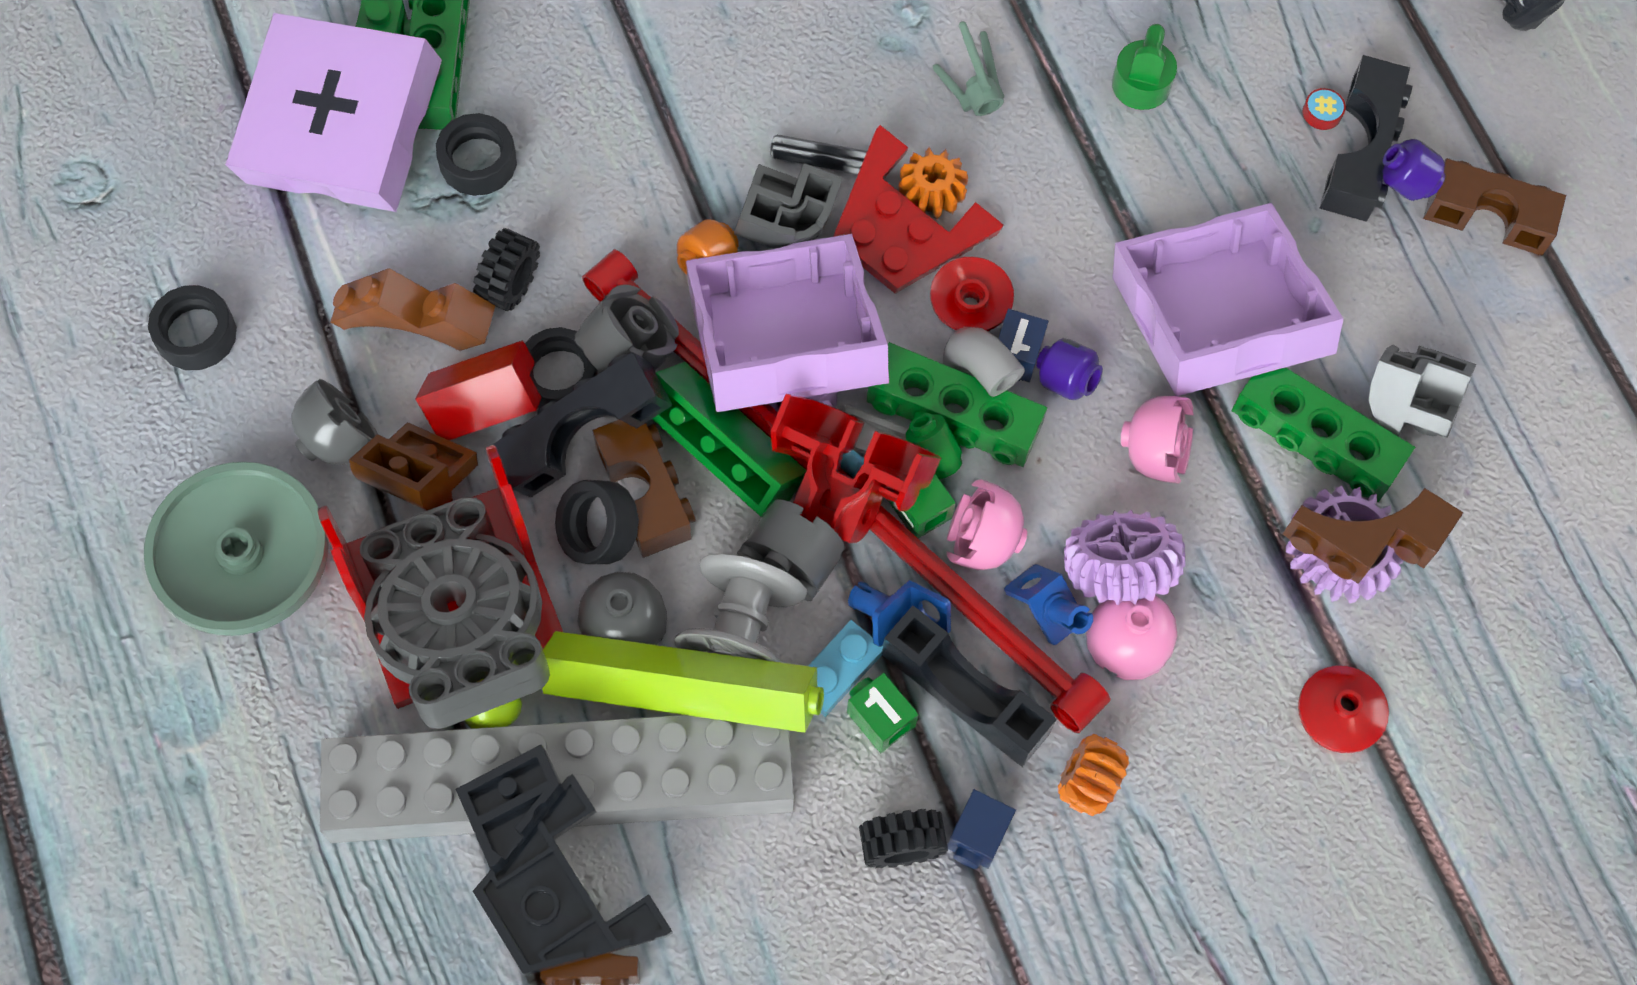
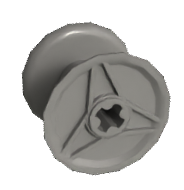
(740, 617)

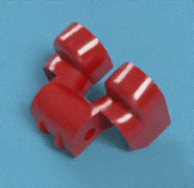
(848, 505)

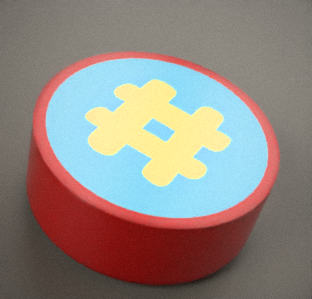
(1324, 109)

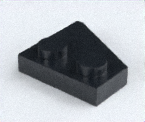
(510, 803)

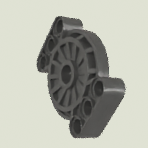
(442, 653)

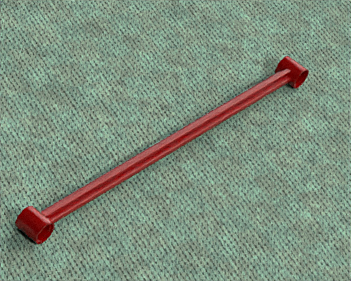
(1075, 700)

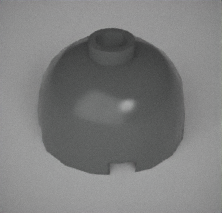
(328, 425)
(623, 609)

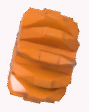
(933, 182)
(1093, 775)

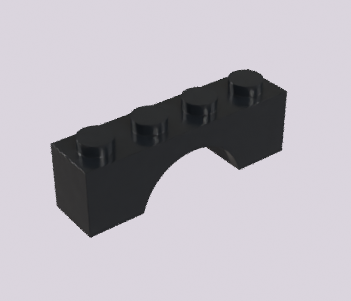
(1375, 100)
(537, 450)
(998, 713)

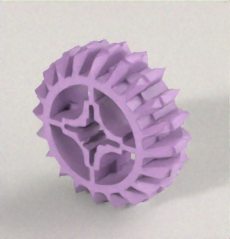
(1346, 508)
(1124, 557)

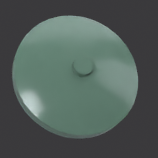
(235, 548)

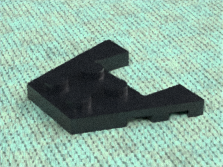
(544, 907)

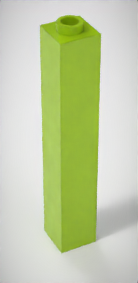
(683, 681)

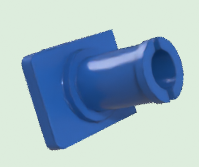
(1051, 603)
(888, 610)

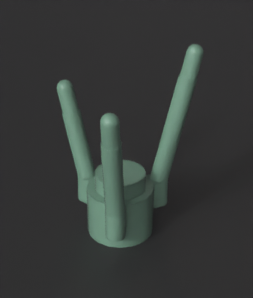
(983, 90)

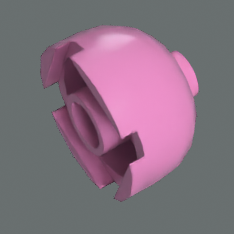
(1159, 438)
(986, 528)
(1132, 637)

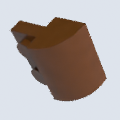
(414, 466)

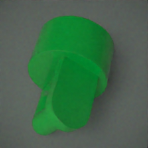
(1145, 71)

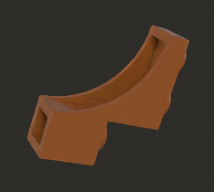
(396, 302)

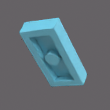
(844, 663)

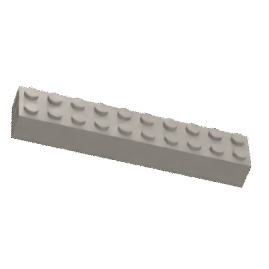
(625, 766)

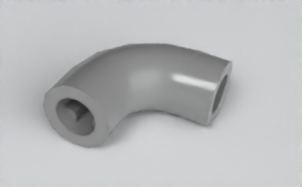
(983, 357)

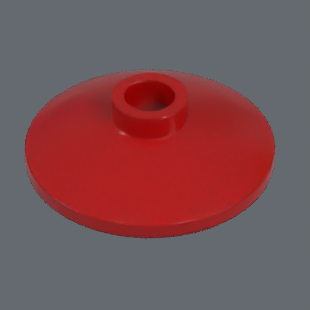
(971, 279)
(1332, 724)

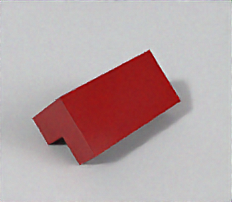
(479, 392)

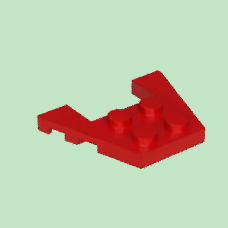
(893, 234)

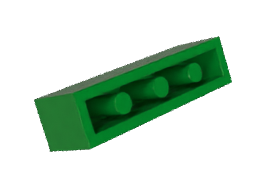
(726, 441)

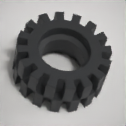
(506, 269)
(903, 838)

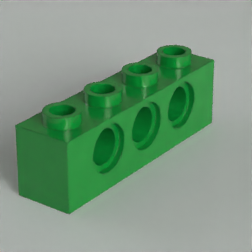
(448, 36)
(946, 386)
(1345, 427)

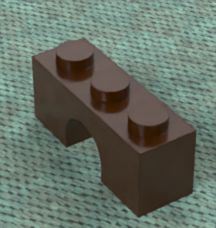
(1527, 210)
(635, 453)

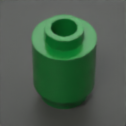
(934, 434)

